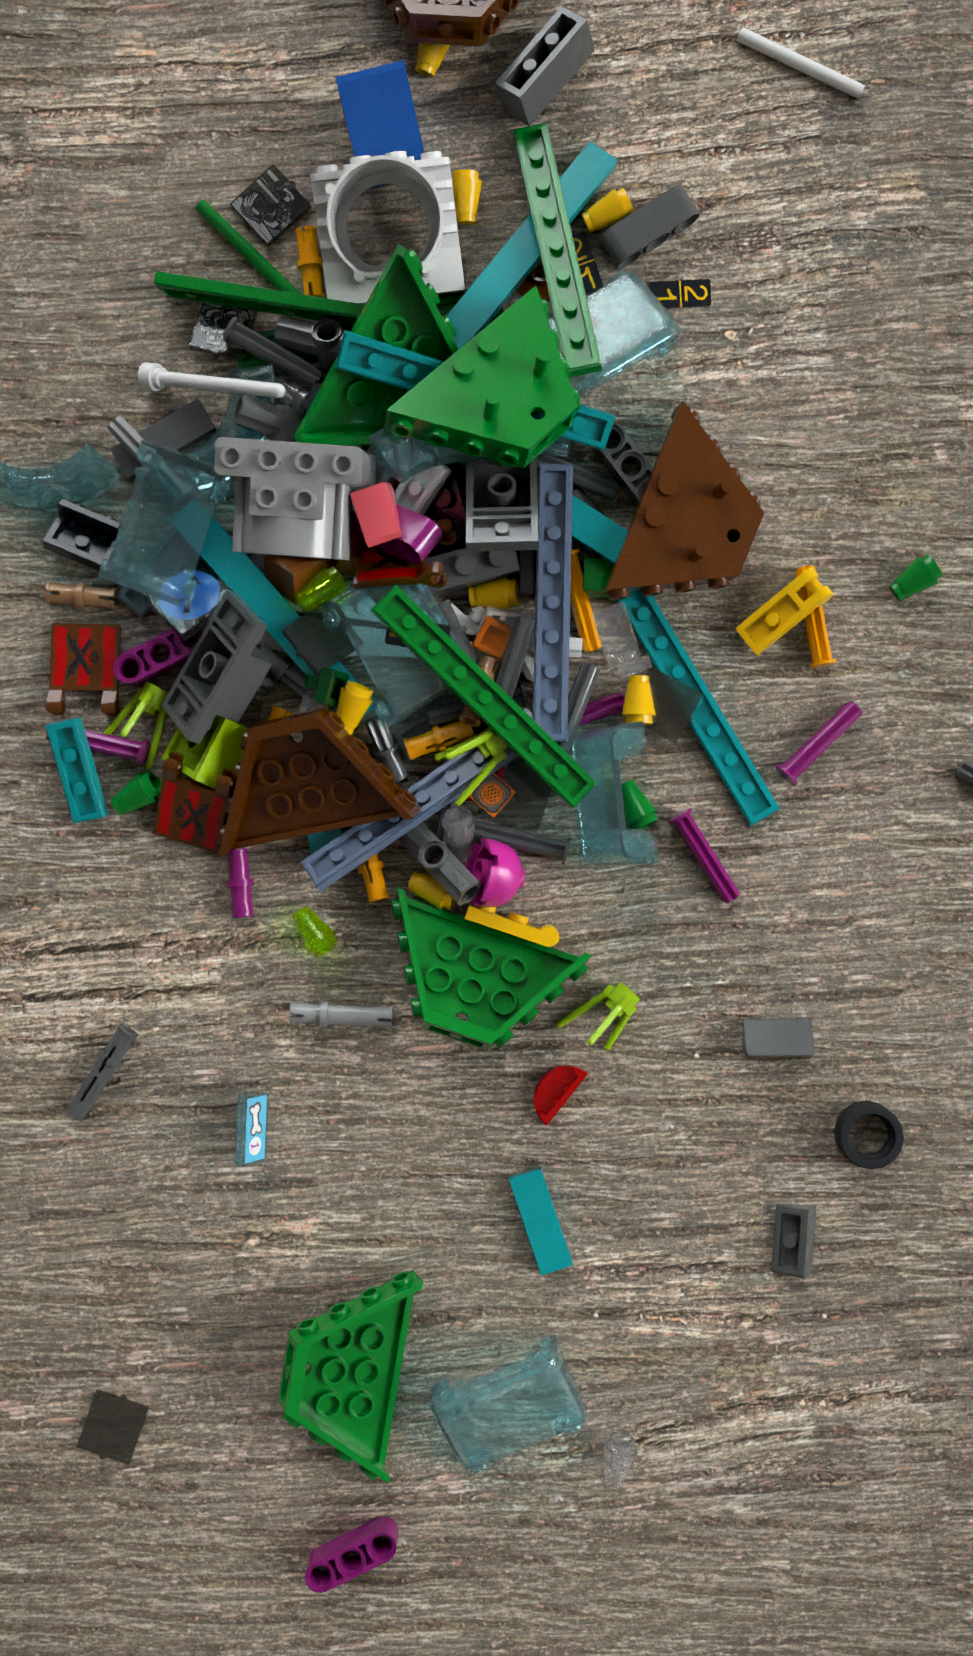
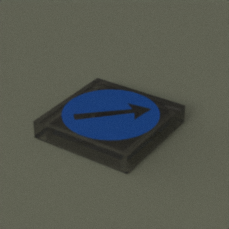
(193, 613)

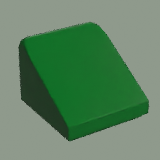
(596, 576)

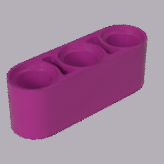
(418, 535)
(146, 657)
(344, 1568)

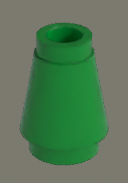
(916, 577)
(138, 793)
(637, 807)

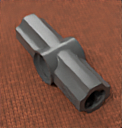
(316, 338)
(275, 422)
(449, 871)

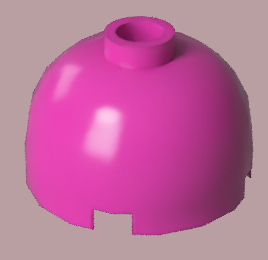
(497, 870)

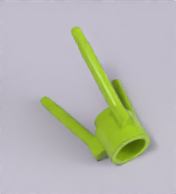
(146, 700)
(488, 744)
(621, 1002)

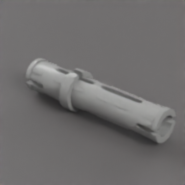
(340, 1014)

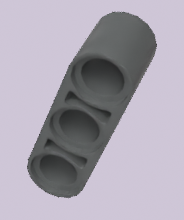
(649, 227)
(626, 452)

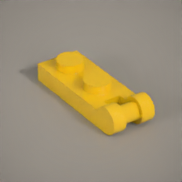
(783, 611)
(513, 924)

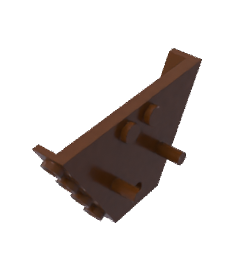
(449, 20)
(685, 518)
(306, 785)

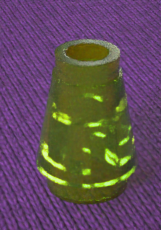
(321, 589)
(314, 932)

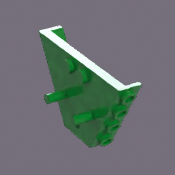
(397, 313)
(490, 387)
(476, 973)
(352, 1372)

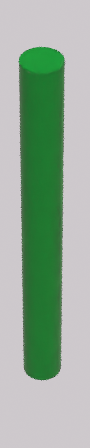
(244, 248)

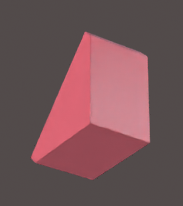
(377, 513)

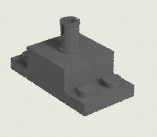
(501, 507)
(221, 670)

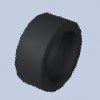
(890, 1149)

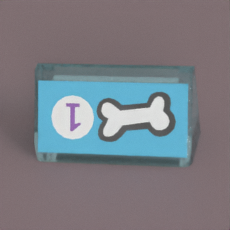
(251, 1128)

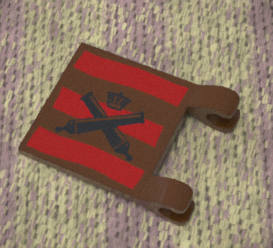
(383, 568)
(84, 662)
(191, 810)

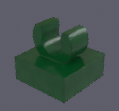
(327, 685)

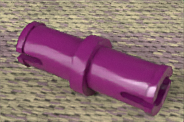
(240, 883)

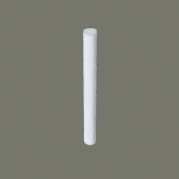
(800, 63)

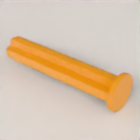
(581, 607)
(816, 631)

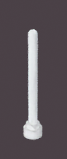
(155, 377)

